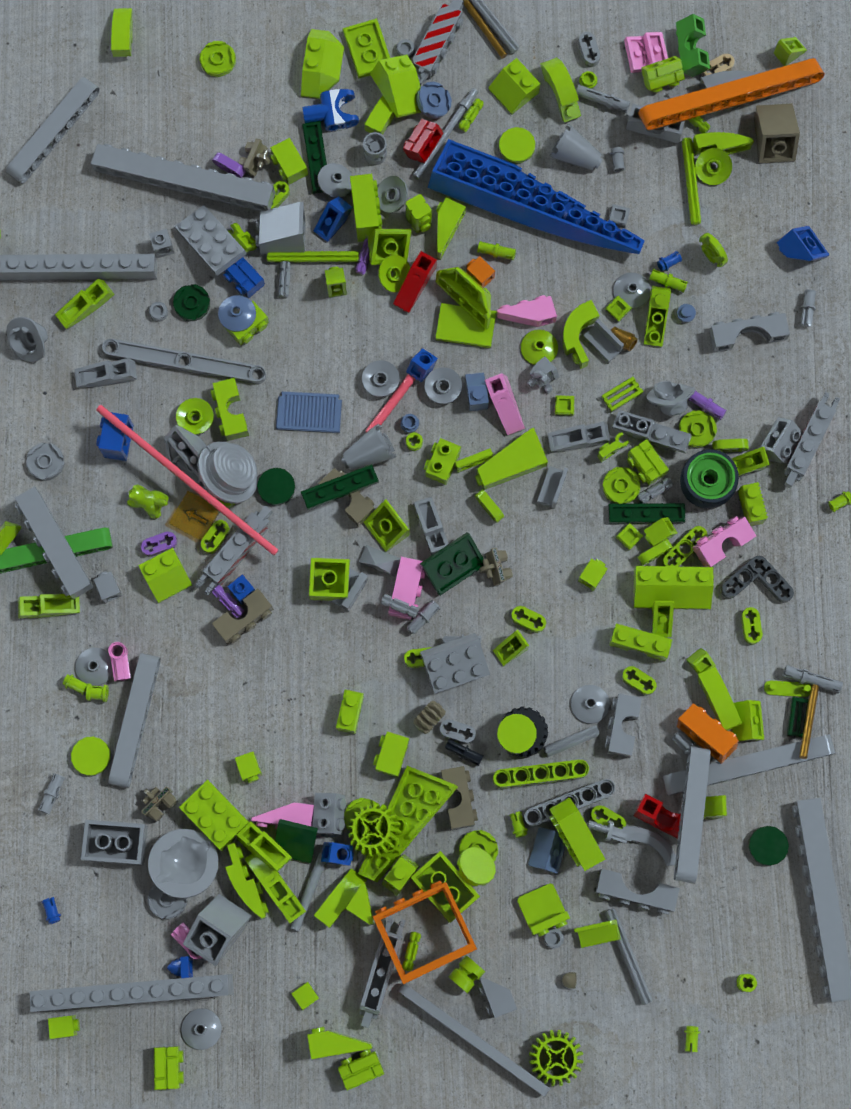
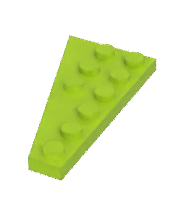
(415, 803)

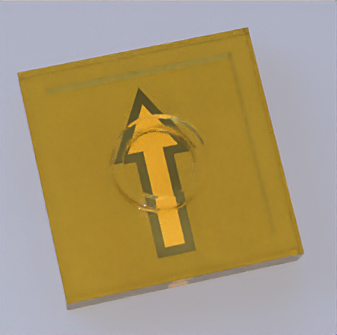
(194, 516)

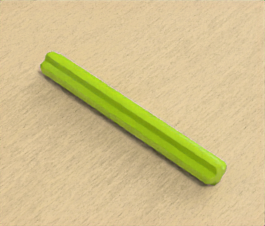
(691, 181)
(314, 256)

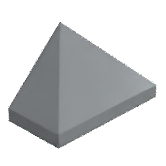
(380, 560)

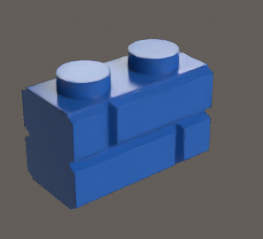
(244, 277)

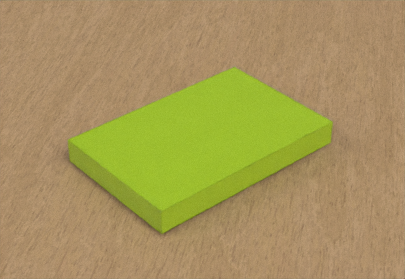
(366, 46)
(460, 327)

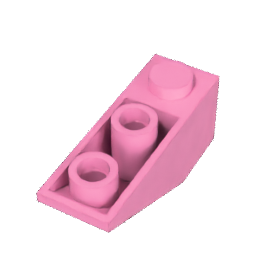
(533, 313)
(505, 403)
(293, 812)

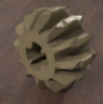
(429, 717)

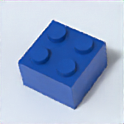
(112, 441)

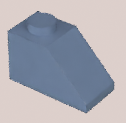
(476, 391)

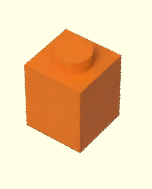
(480, 271)

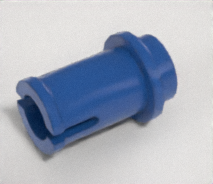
(670, 260)
(51, 910)

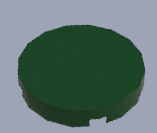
(191, 302)
(276, 486)
(768, 845)

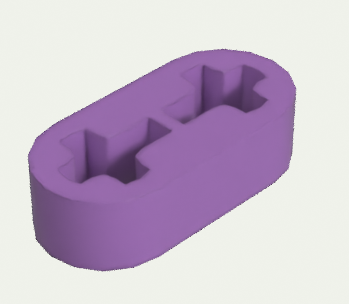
(228, 165)
(157, 539)

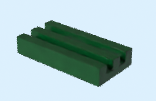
(799, 714)

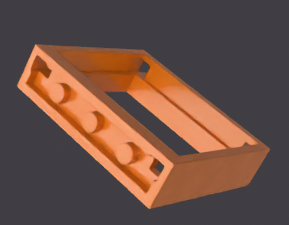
(402, 904)

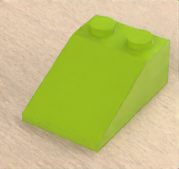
(398, 84)
(330, 1043)

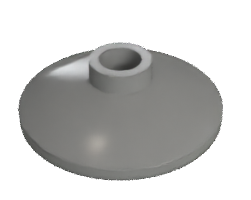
(331, 186)
(387, 190)
(632, 298)
(377, 370)
(446, 377)
(101, 673)
(583, 711)
(211, 1025)

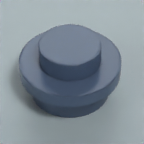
(686, 313)
(409, 423)

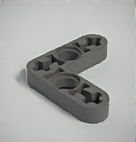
(756, 573)

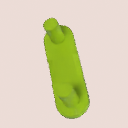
(785, 688)

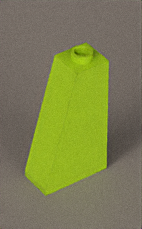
(514, 461)

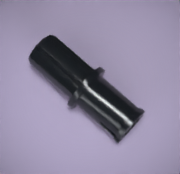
(464, 752)

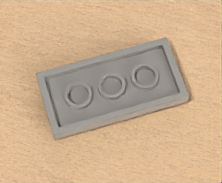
(210, 240)

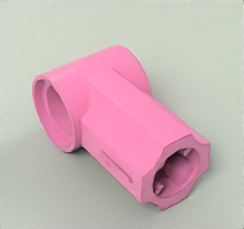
(120, 663)
(180, 935)

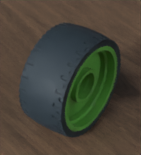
(717, 467)

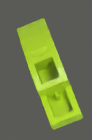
(276, 888)
(247, 889)

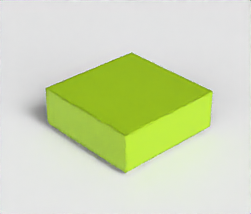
(618, 308)
(564, 405)
(629, 536)
(305, 995)

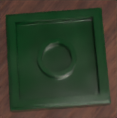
(296, 839)

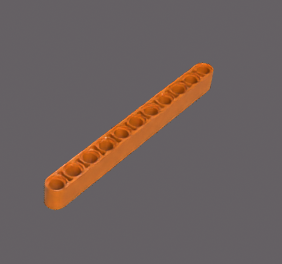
(731, 94)

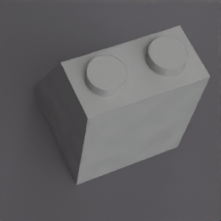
(282, 229)
(216, 929)

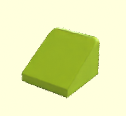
(700, 661)

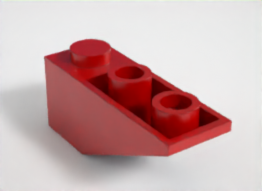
(415, 281)

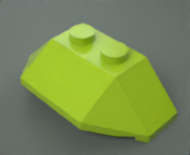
(321, 63)
(466, 293)

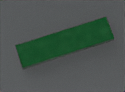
(315, 151)
(339, 487)
(645, 513)

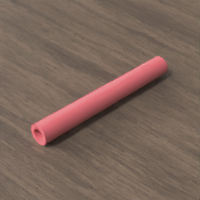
(392, 402)

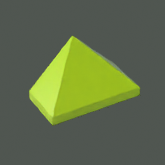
(7, 533)

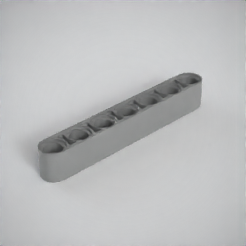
(52, 130)
(134, 720)
(692, 815)

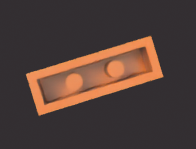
(707, 733)

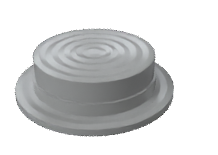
(228, 472)
(183, 863)

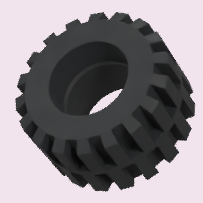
(541, 729)

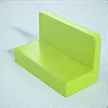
(751, 719)
(598, 933)

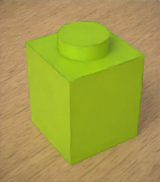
(660, 531)
(593, 574)
(248, 767)
(63, 1026)

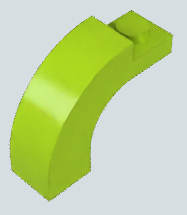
(562, 85)
(580, 318)

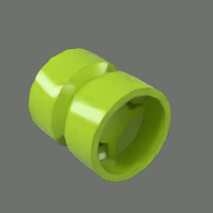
(466, 974)

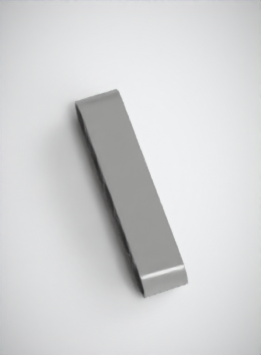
(578, 800)

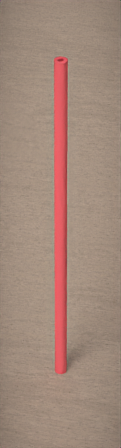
(187, 480)

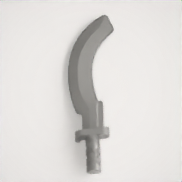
(637, 834)

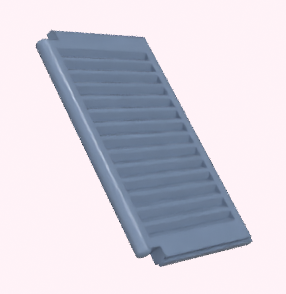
(309, 412)

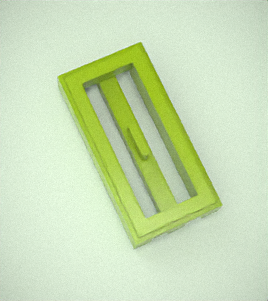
(634, 386)
(473, 460)

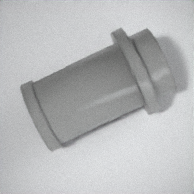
(617, 157)

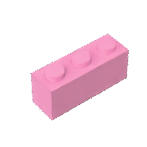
(407, 584)

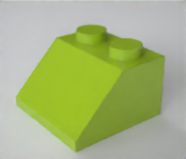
(514, 86)
(165, 575)
(329, 579)

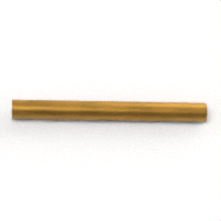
(487, 32)
(809, 721)

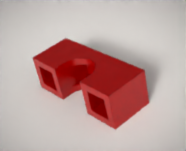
(652, 812)

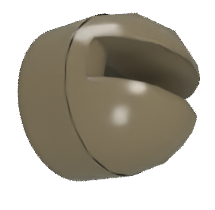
(570, 980)

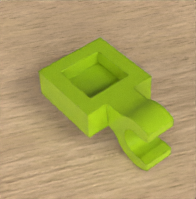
(243, 238)
(608, 450)

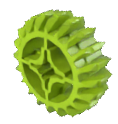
(379, 824)
(562, 1050)

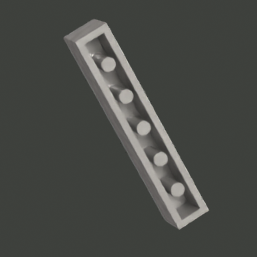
(53, 542)

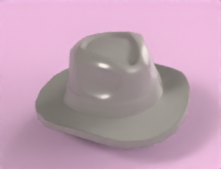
(26, 339)
(670, 397)

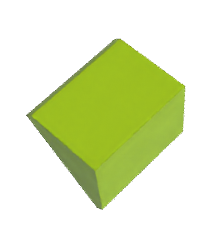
(388, 242)
(387, 526)
(361, 906)

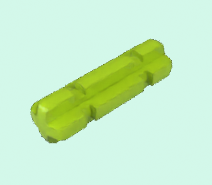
(471, 114)
(698, 122)
(411, 951)

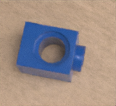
(421, 365)
(241, 588)
(329, 853)

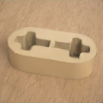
(717, 62)

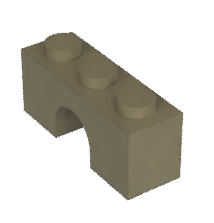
(360, 507)
(258, 609)
(463, 815)

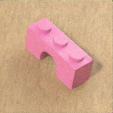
(710, 548)

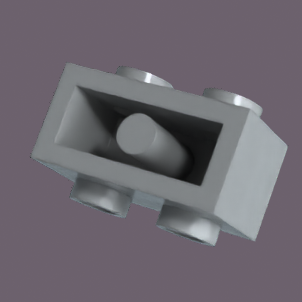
(781, 440)
(329, 813)

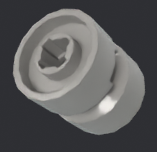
(375, 148)

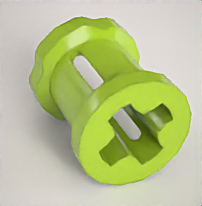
(97, 692)
(753, 982)

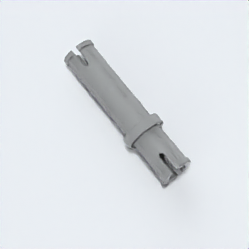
(602, 98)
(804, 676)

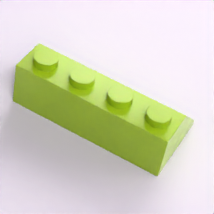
(684, 585)

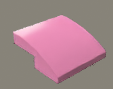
(645, 50)

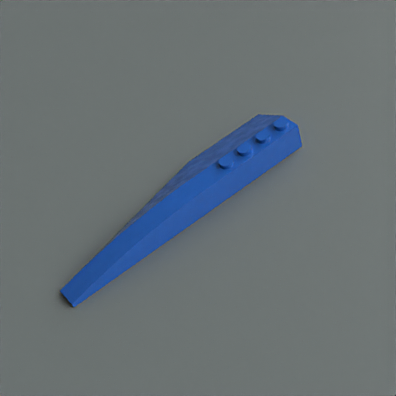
(514, 195)

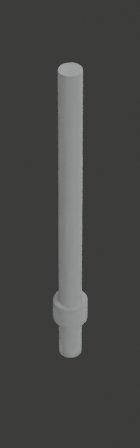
(464, 106)

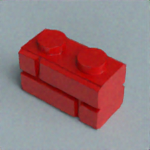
(422, 141)

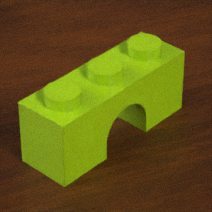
(232, 425)
(634, 639)

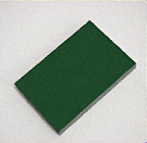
(453, 563)

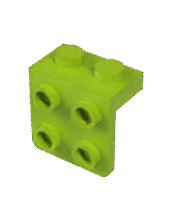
(543, 910)

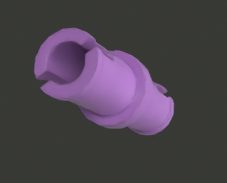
(707, 405)

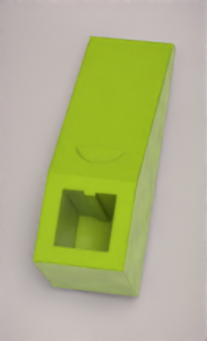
(657, 316)

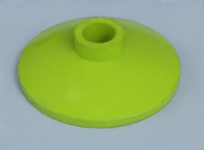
(709, 175)
(400, 269)
(534, 354)
(191, 408)

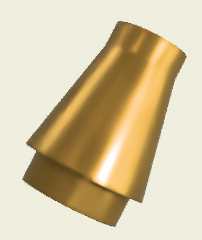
(627, 338)

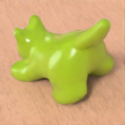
(148, 500)

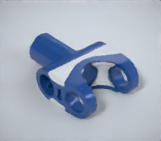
(330, 111)

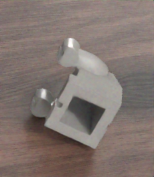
(542, 374)

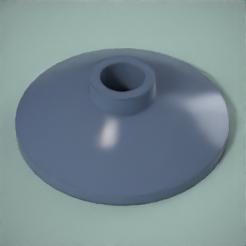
(241, 320)

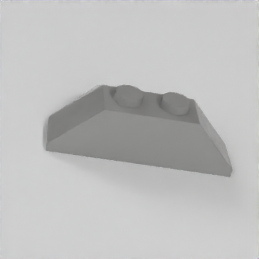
(184, 450)

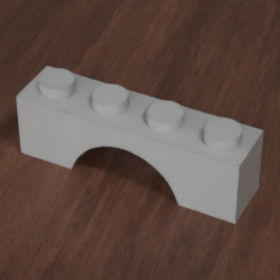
(771, 327)
(662, 897)

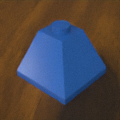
(802, 244)

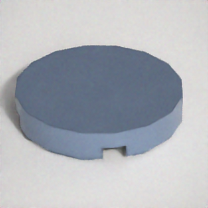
(433, 100)

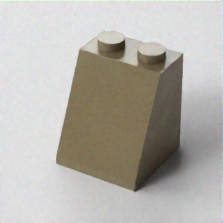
(776, 133)

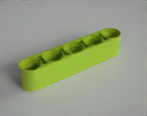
(549, 769)

